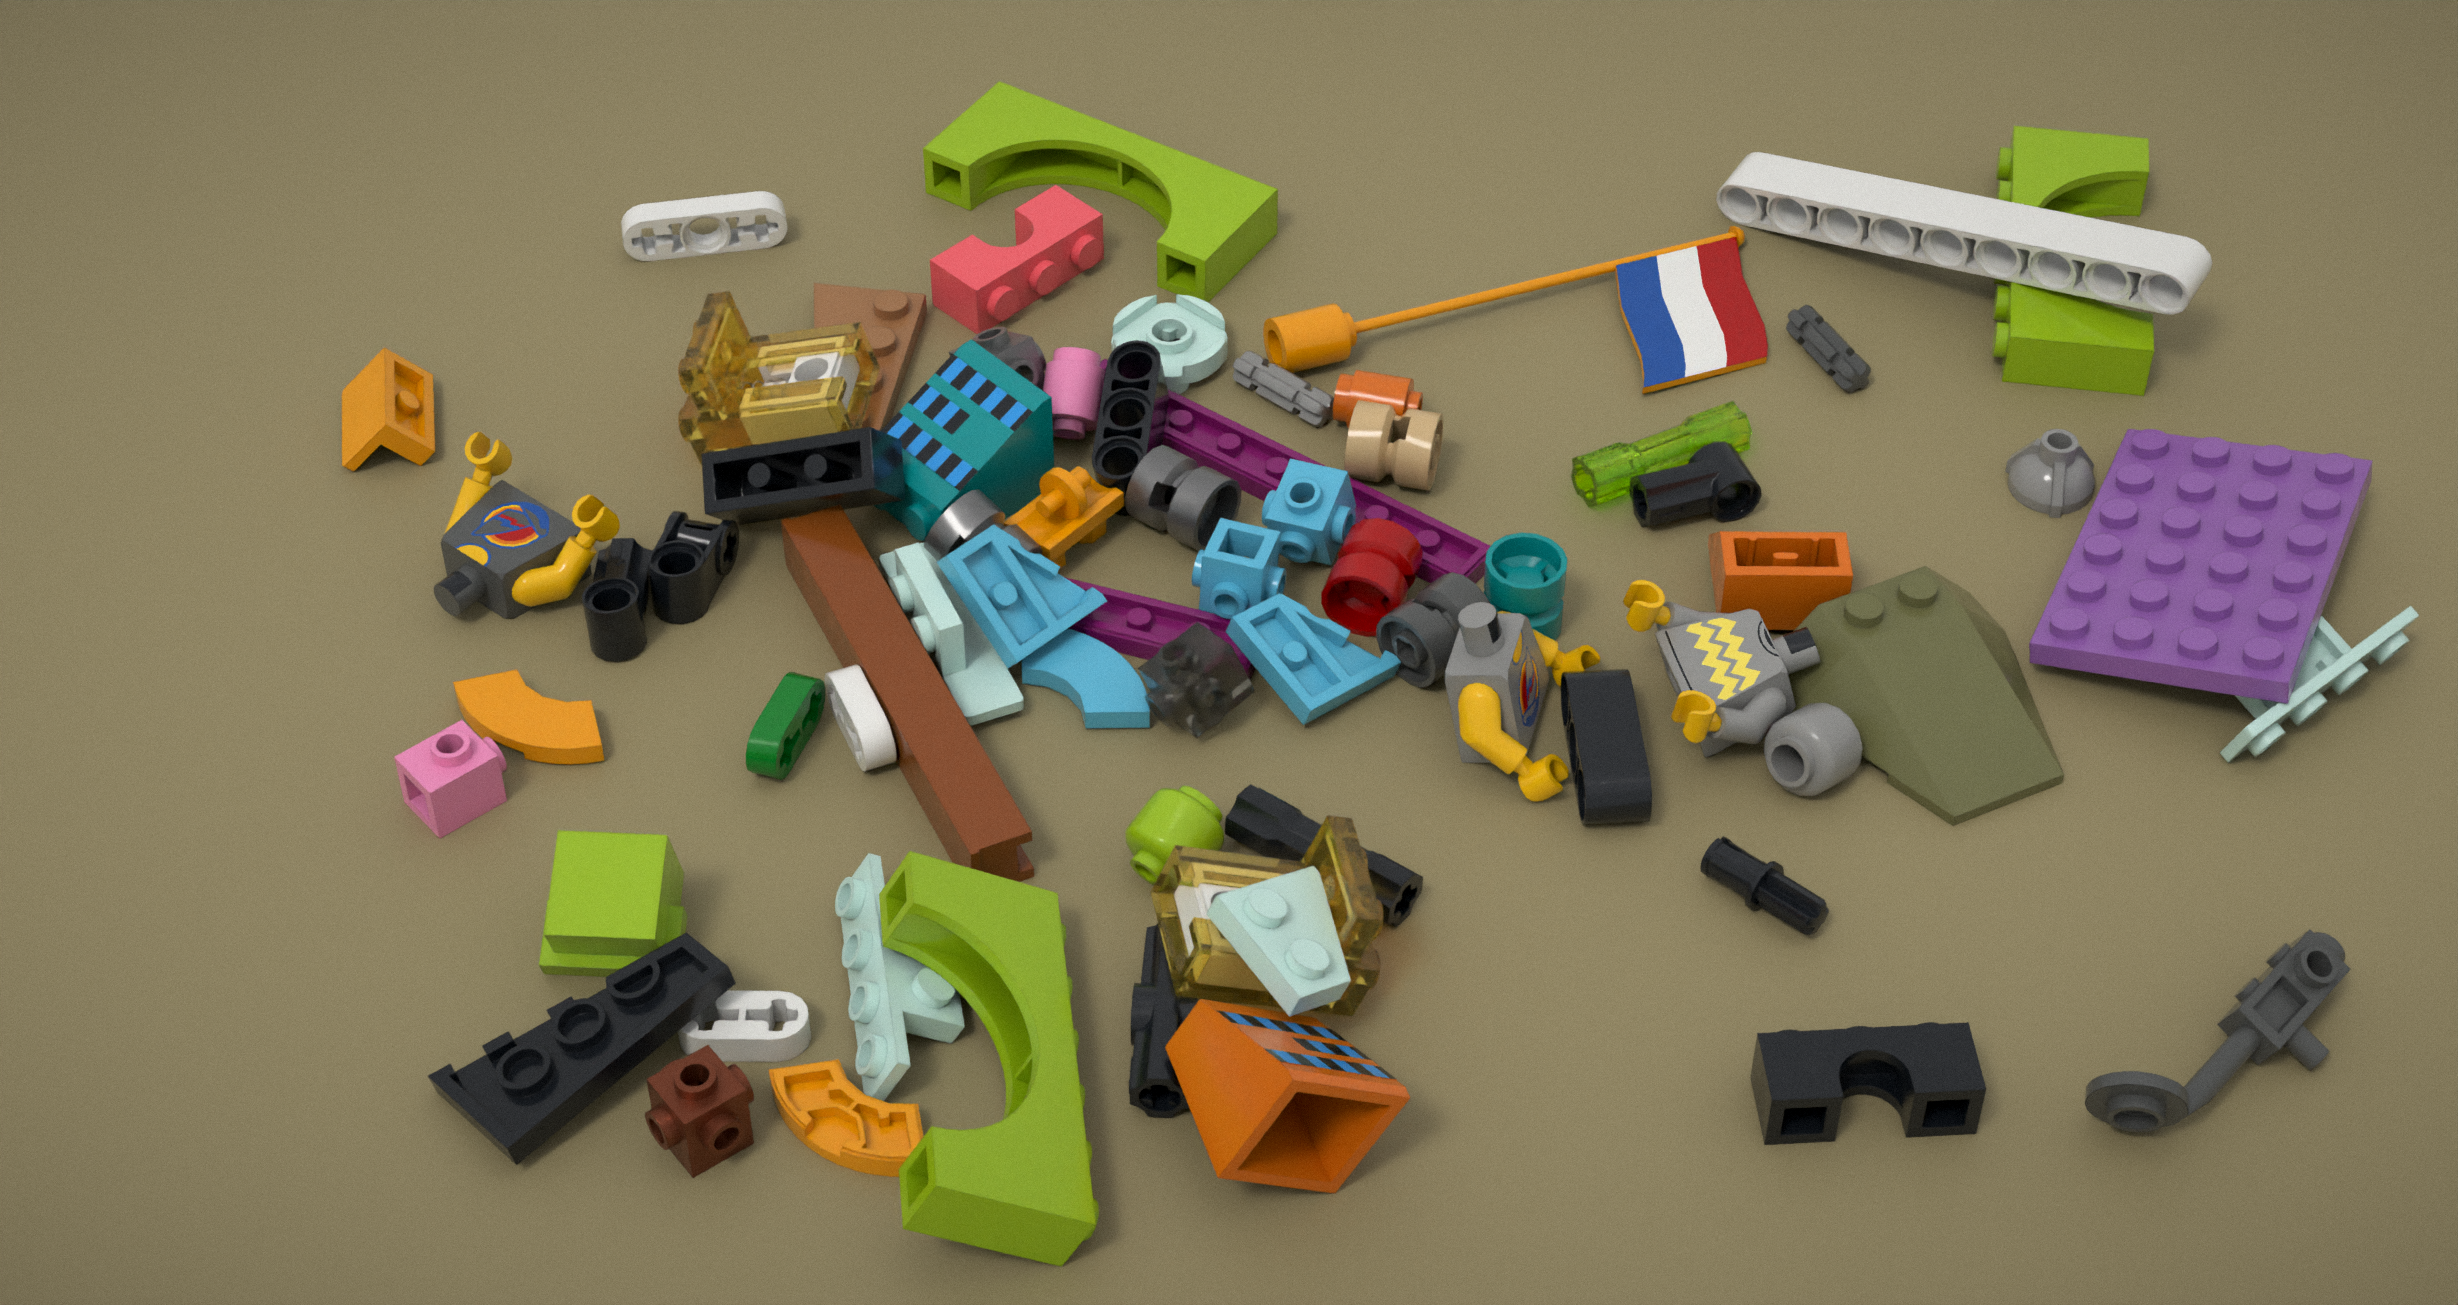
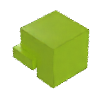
(610, 901)

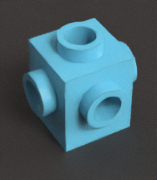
(1311, 510)
(1230, 580)

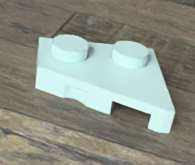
(1286, 938)

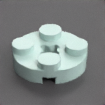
(1190, 319)

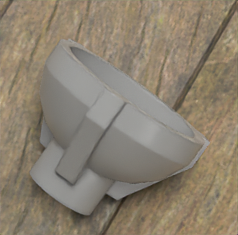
(2052, 474)

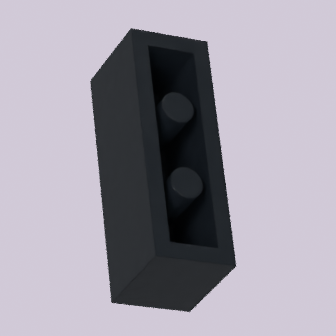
(803, 476)

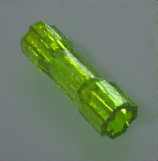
(1607, 470)

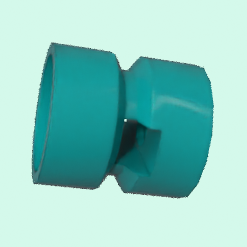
(1527, 577)

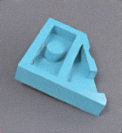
(1015, 593)
(1307, 656)

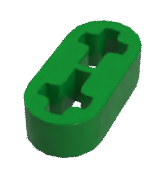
(785, 725)

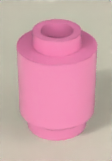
(1076, 391)

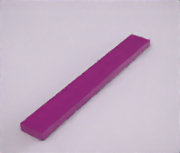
(1260, 465)

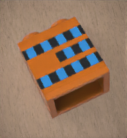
(1280, 1095)

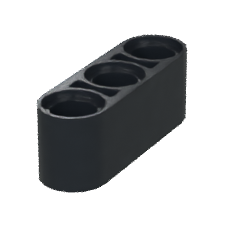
(1129, 414)
(1605, 747)

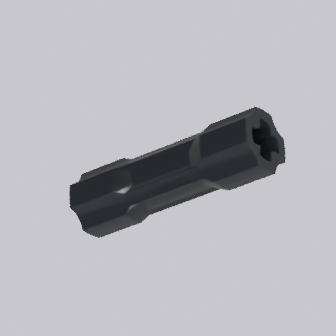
(1285, 833)

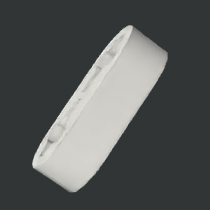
(860, 718)
(746, 1024)

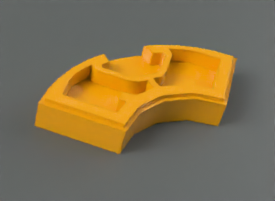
(525, 721)
(843, 1121)

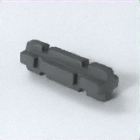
(1828, 348)

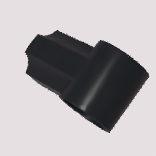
(1711, 481)
(618, 601)

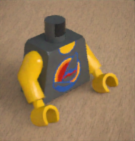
(511, 547)

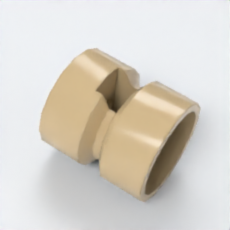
(1394, 445)

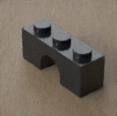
(1919, 1069)

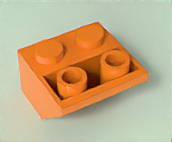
(1778, 573)

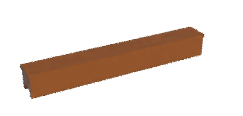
(930, 733)

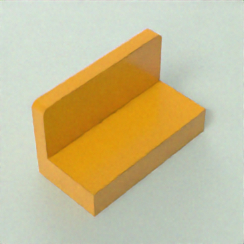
(388, 407)

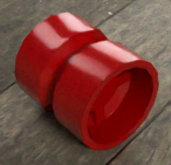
(1371, 574)

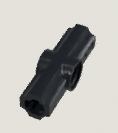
(1154, 1020)

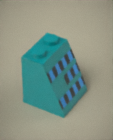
(968, 432)

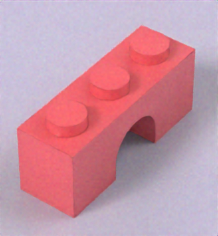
(991, 283)

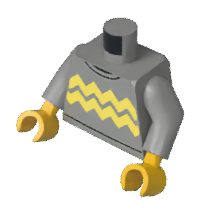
(1722, 667)

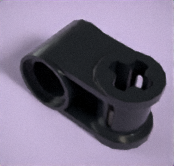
(690, 566)

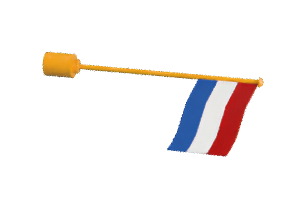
(1678, 303)

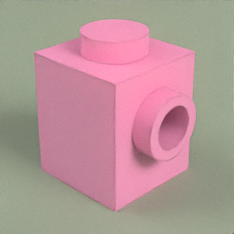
(452, 778)

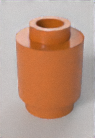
(1374, 388)

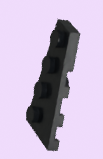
(556, 1070)

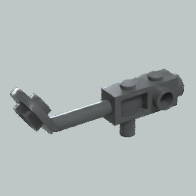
(2262, 1021)

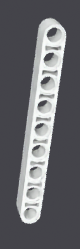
(1967, 232)

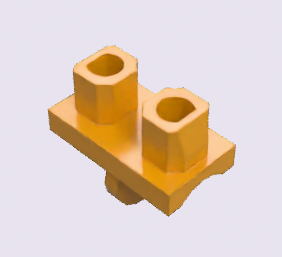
(1067, 512)

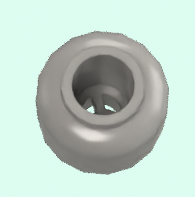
(1813, 749)

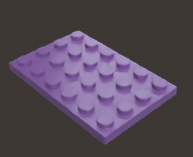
(2204, 564)

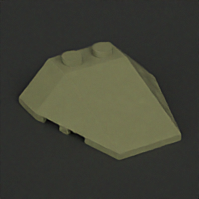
(1930, 694)

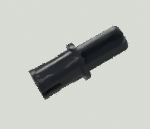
(1764, 886)

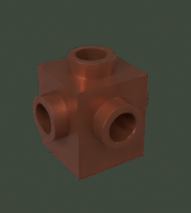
(700, 1110)

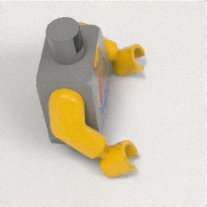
(1498, 689)

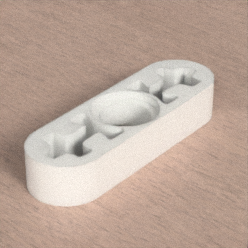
(686, 211)

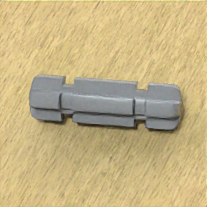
(1283, 388)

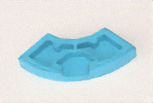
(1092, 678)

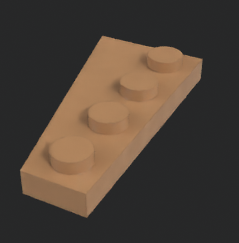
(892, 327)

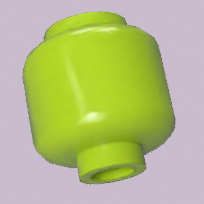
(1169, 820)

